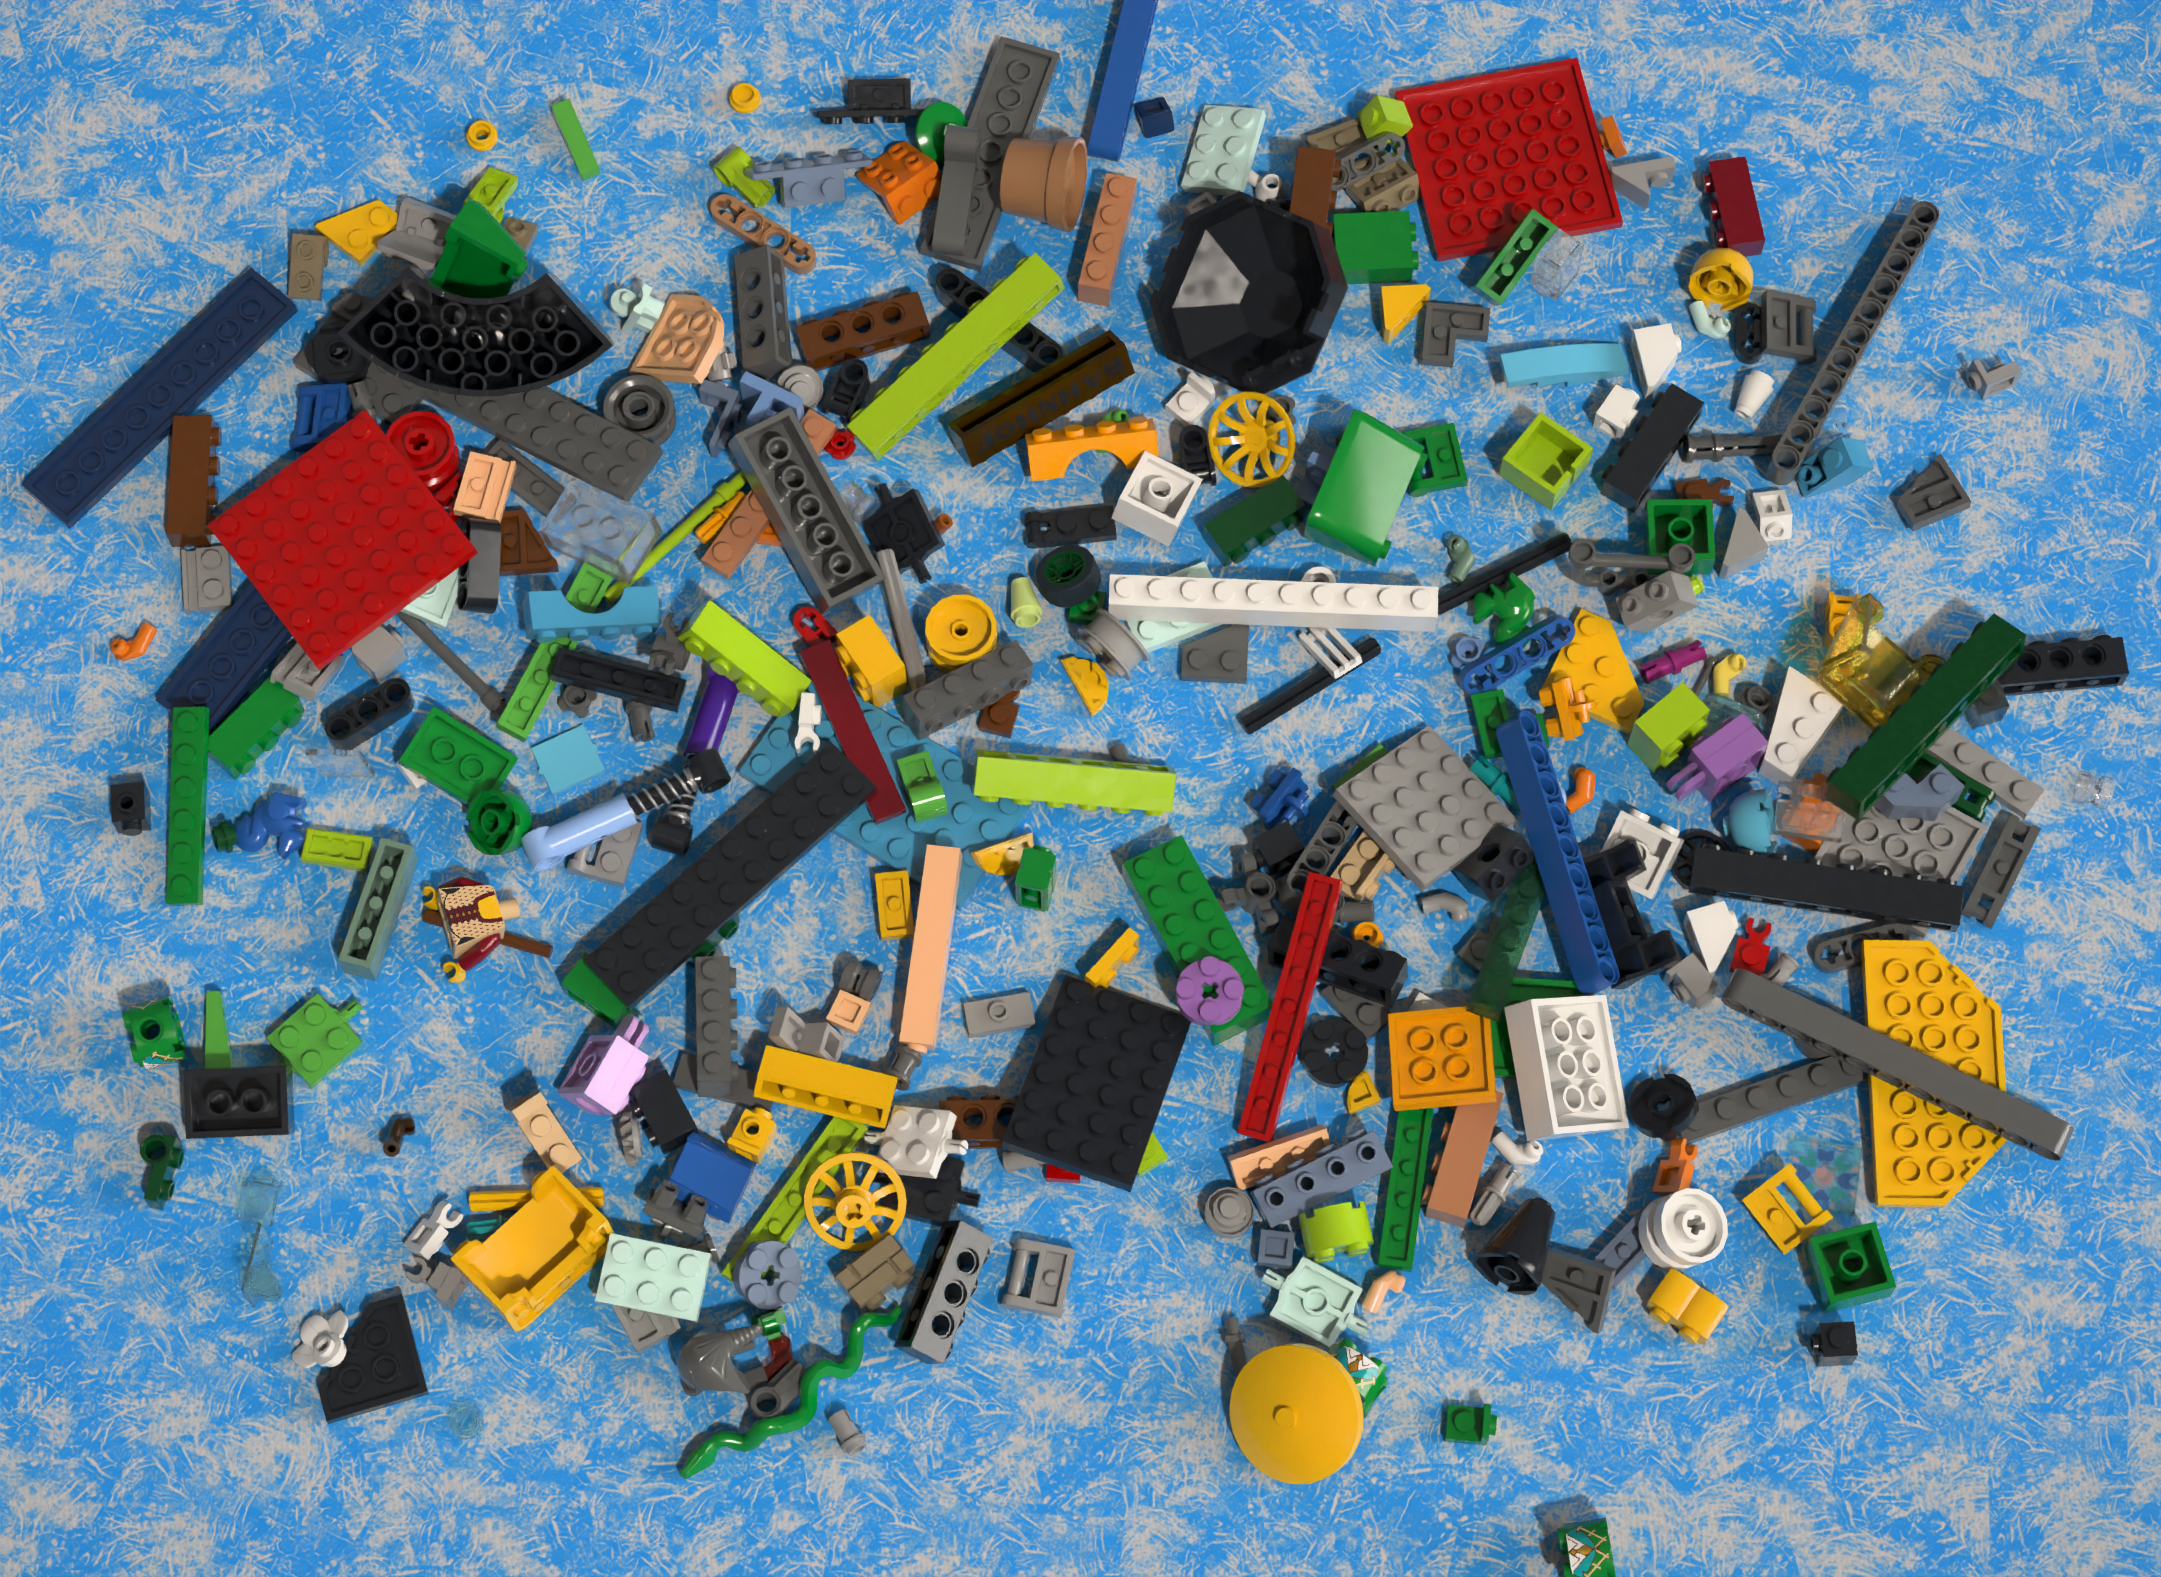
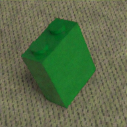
(1375, 246)

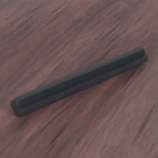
(1499, 574)
(1303, 690)

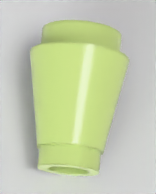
(1024, 604)

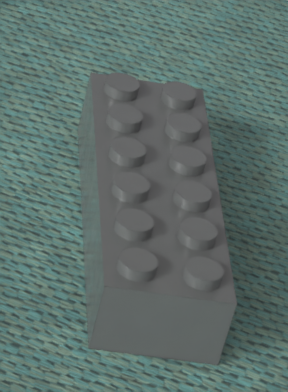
(806, 510)

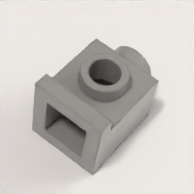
(1691, 982)

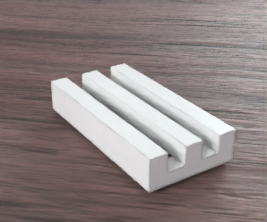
(1318, 634)

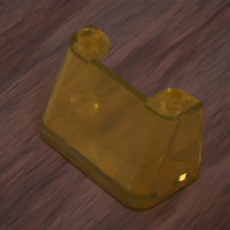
(1868, 668)

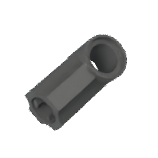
(781, 1389)

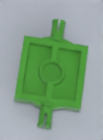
(316, 1039)

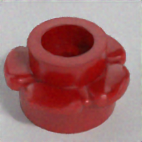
(844, 451)

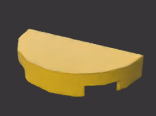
(1088, 682)
(1004, 856)

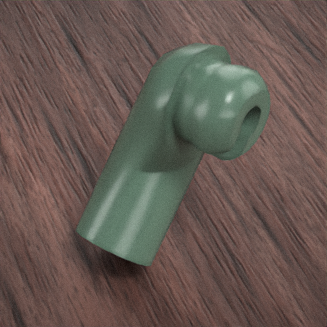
(1462, 557)

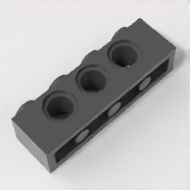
(762, 312)

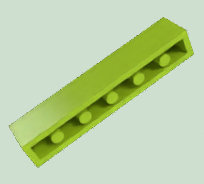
(1073, 781)

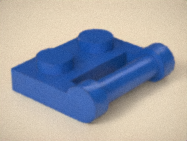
(330, 413)

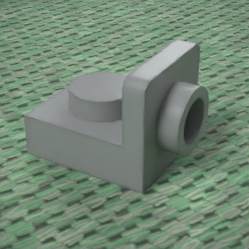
(1994, 380)

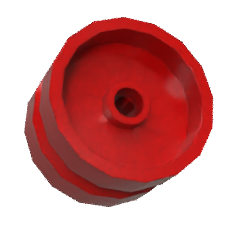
(427, 446)

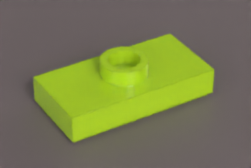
(337, 850)

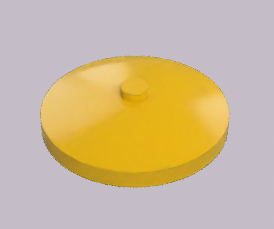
(1296, 1413)

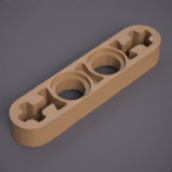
(766, 230)

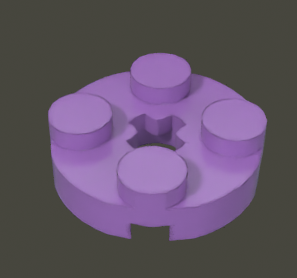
(1209, 973)

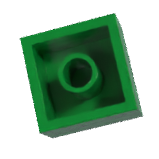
(1676, 522)
(1849, 1267)

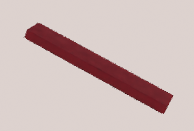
(852, 728)

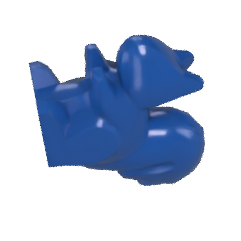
(273, 817)

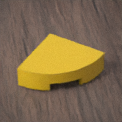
(1361, 1094)

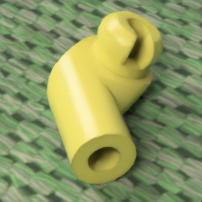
(1725, 671)

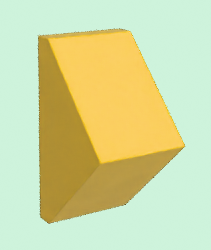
(1400, 306)

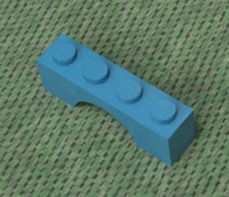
(552, 616)

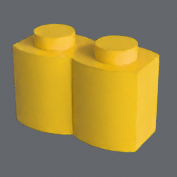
(1686, 1307)

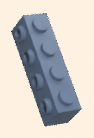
(1320, 1179)

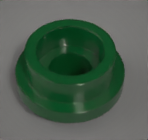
(224, 837)

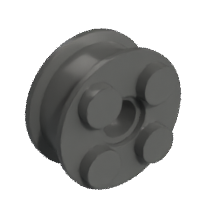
(642, 393)

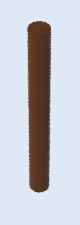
(509, 939)

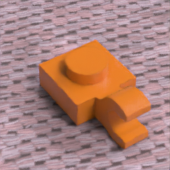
(1677, 1171)

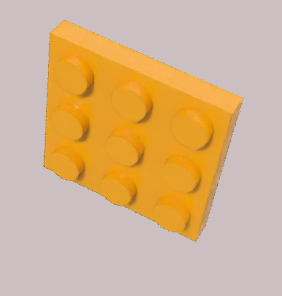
(1441, 1058)

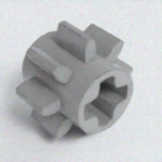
(722, 366)

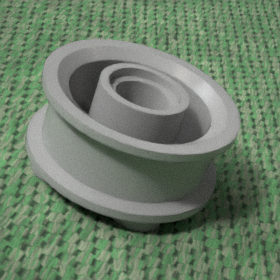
(1112, 644)

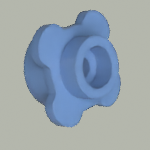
(1461, 645)

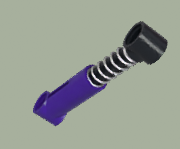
(674, 830)

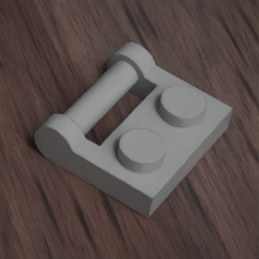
(612, 859)
(1049, 1282)

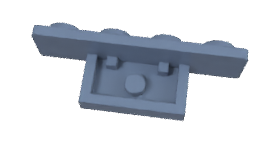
(810, 180)

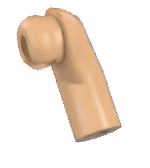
(1380, 1287)

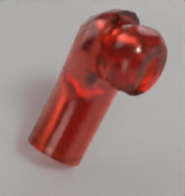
(780, 1355)

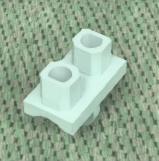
(641, 309)

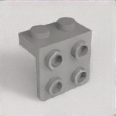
(418, 234)

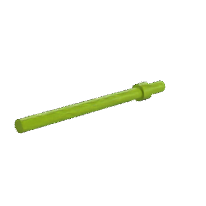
(722, 495)

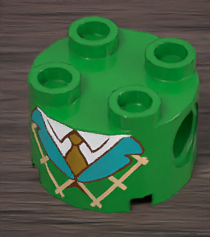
(170, 1042)
(1366, 1372)
(1587, 1549)

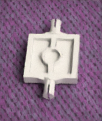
(917, 1140)

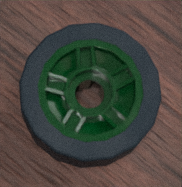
(1068, 576)

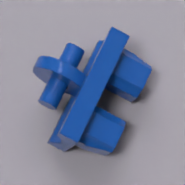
(1285, 801)

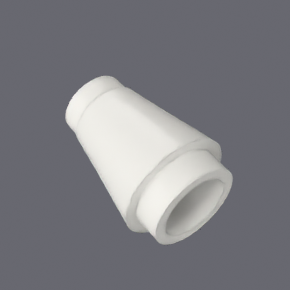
(1753, 393)

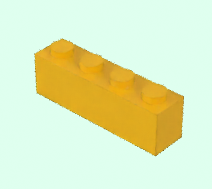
(825, 1086)

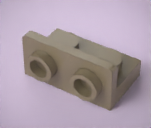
(1386, 188)

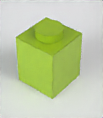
(1384, 115)

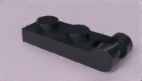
(1070, 527)

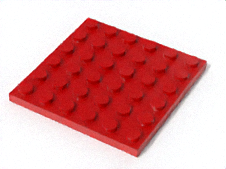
(1505, 147)
(342, 539)

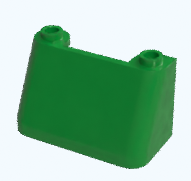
(479, 255)
(1364, 489)

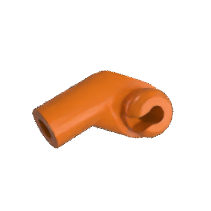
(136, 647)
(1584, 789)

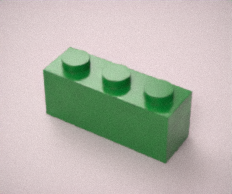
(1513, 257)
(254, 728)

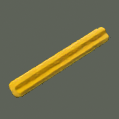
(517, 1199)

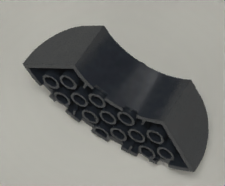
(477, 343)

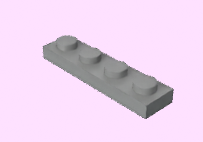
(2010, 786)

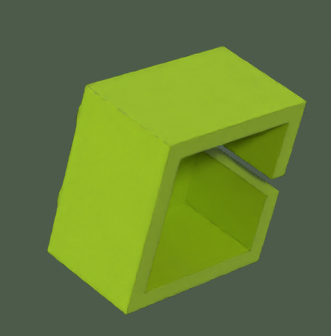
(1545, 461)
(1668, 728)

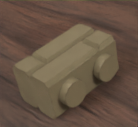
(875, 1274)

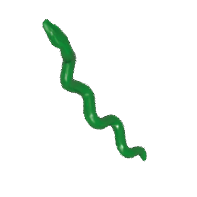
(706, 1452)

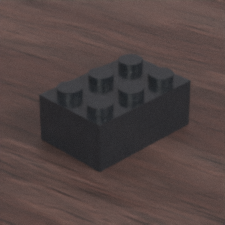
(239, 1101)

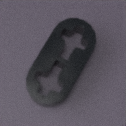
(1741, 334)

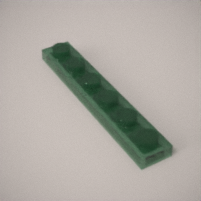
(1508, 944)

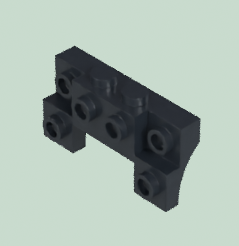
(1632, 948)

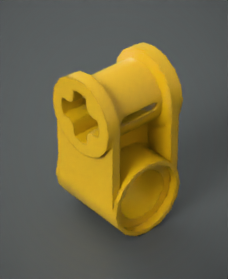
(1835, 611)

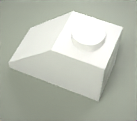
(1654, 355)
(1710, 933)

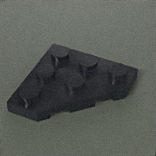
(378, 1365)

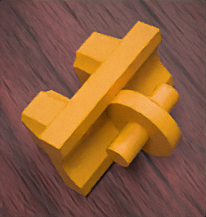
(1571, 708)

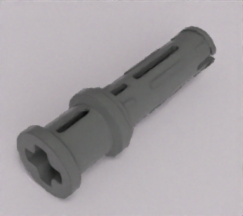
(1716, 451)

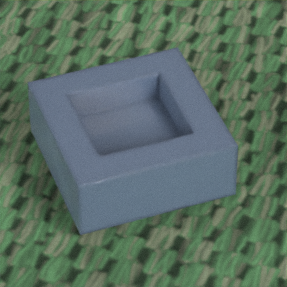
(1276, 1249)

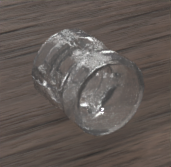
(858, 503)
(2085, 787)

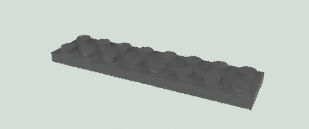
(1003, 111)
(560, 436)

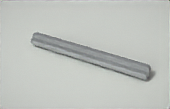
(901, 619)

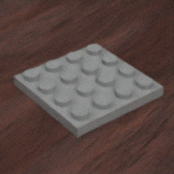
(1423, 807)
(1906, 846)

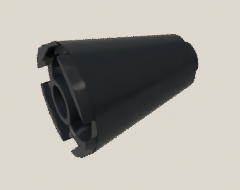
(1519, 1248)

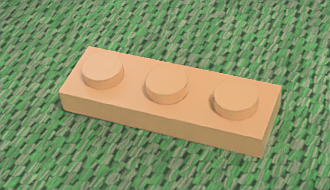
(1276, 1155)

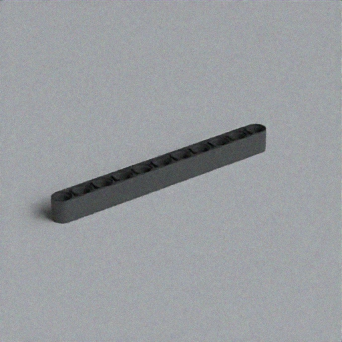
(1848, 353)
(1897, 1064)

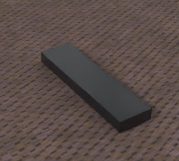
(618, 680)

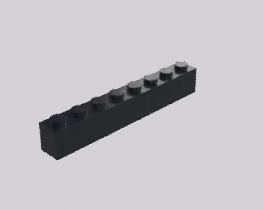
(1826, 888)

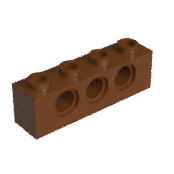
(880, 337)
(989, 1109)

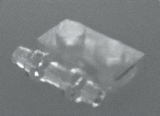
(1806, 819)

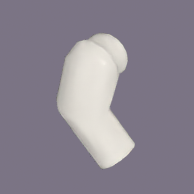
(1517, 1153)

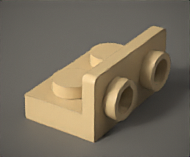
(1363, 869)

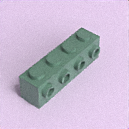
(377, 909)

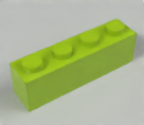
(744, 659)

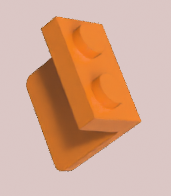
(903, 180)

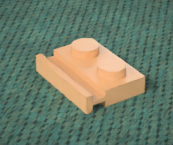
(484, 487)

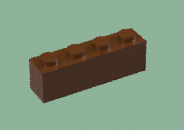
(1313, 184)
(192, 480)

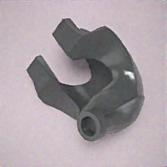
(707, 1362)

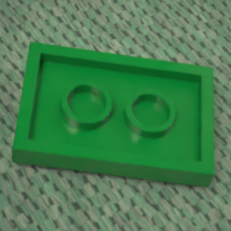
(456, 758)

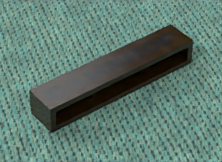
(1041, 398)

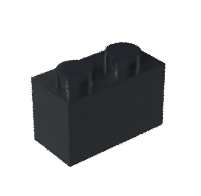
(663, 1112)

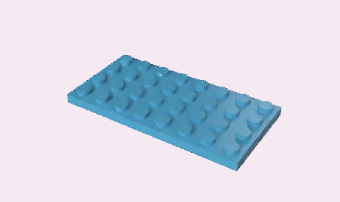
(900, 840)

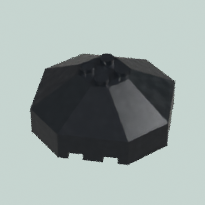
(1249, 294)

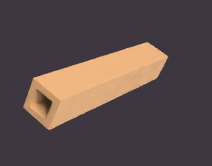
(931, 948)

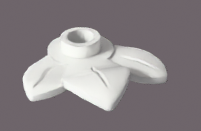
(322, 1341)

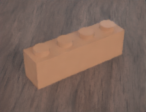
(1107, 239)
(1461, 1162)

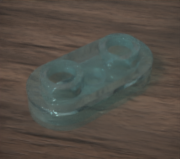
(1723, 707)

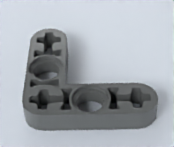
(1834, 947)

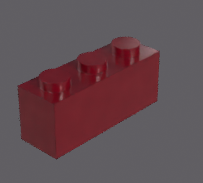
(1733, 206)

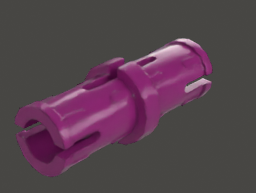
(1672, 661)

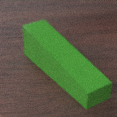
(575, 139)
(217, 1039)

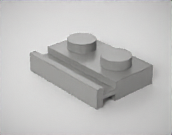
(206, 579)
(301, 675)
(646, 1328)

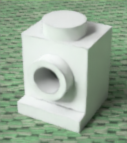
(1617, 412)

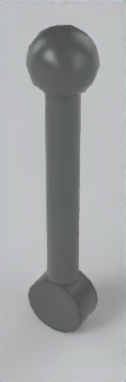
(1710, 662)

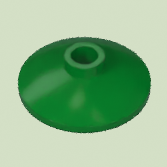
(932, 126)

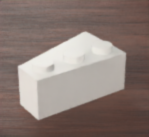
(1798, 726)

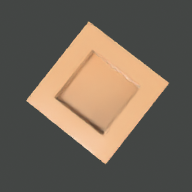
(848, 1012)

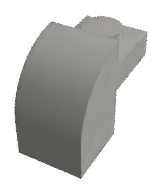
(812, 1039)

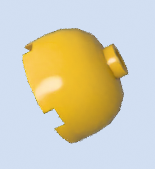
(1721, 278)

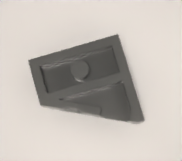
(1217, 657)
(1580, 1284)

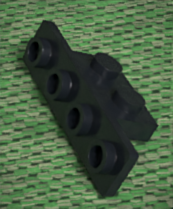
(875, 99)

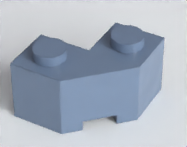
(1921, 800)

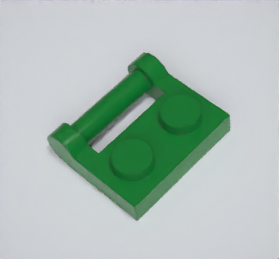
(1443, 459)

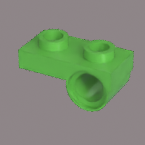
(922, 786)

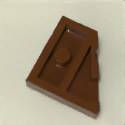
(523, 547)

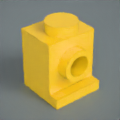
(753, 1146)

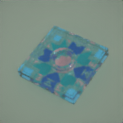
(1828, 1173)

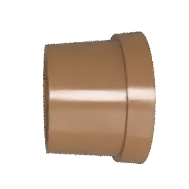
(1045, 180)

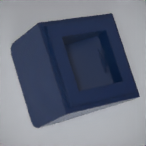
(1154, 117)

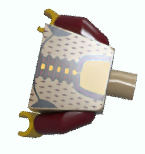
(471, 921)

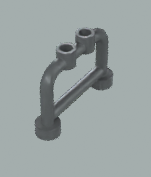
(1583, 555)

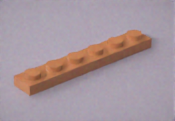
(750, 519)

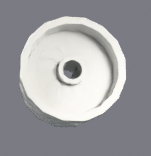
(1683, 1229)

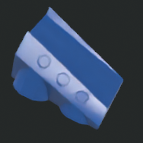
(712, 1174)

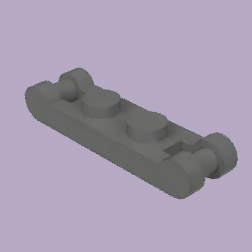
(2001, 871)

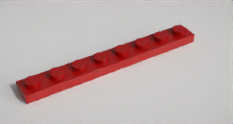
(1290, 1007)

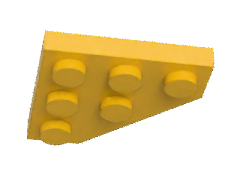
(1601, 670)

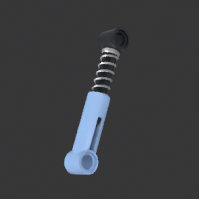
(550, 845)

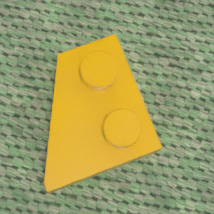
(359, 229)

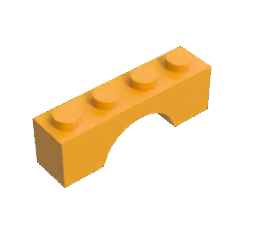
(1053, 451)

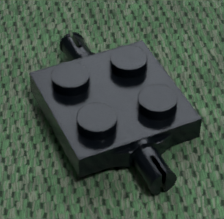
(905, 528)
(930, 1198)

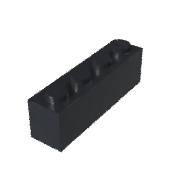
(1651, 448)

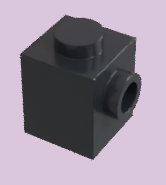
(131, 808)
(1277, 849)
(1834, 1344)

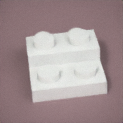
(1657, 847)

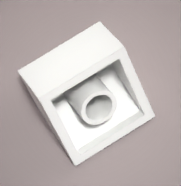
(1156, 498)

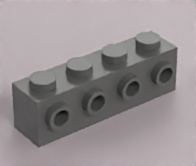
(967, 690)
(713, 1026)

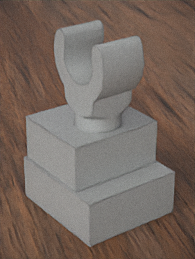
(444, 1281)

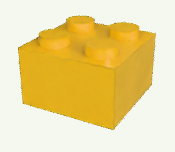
(871, 662)

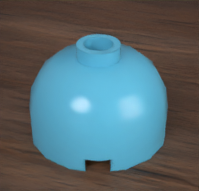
(1752, 822)

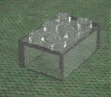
(600, 530)

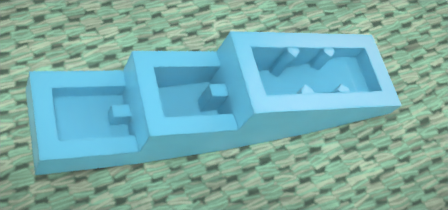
(1564, 363)

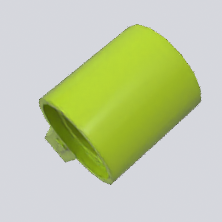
(731, 173)

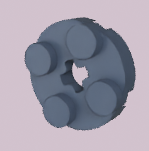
(783, 1285)

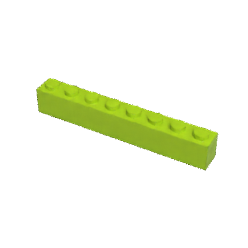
(955, 356)

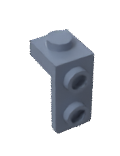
(722, 397)

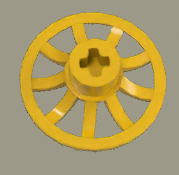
(1255, 437)
(854, 1203)

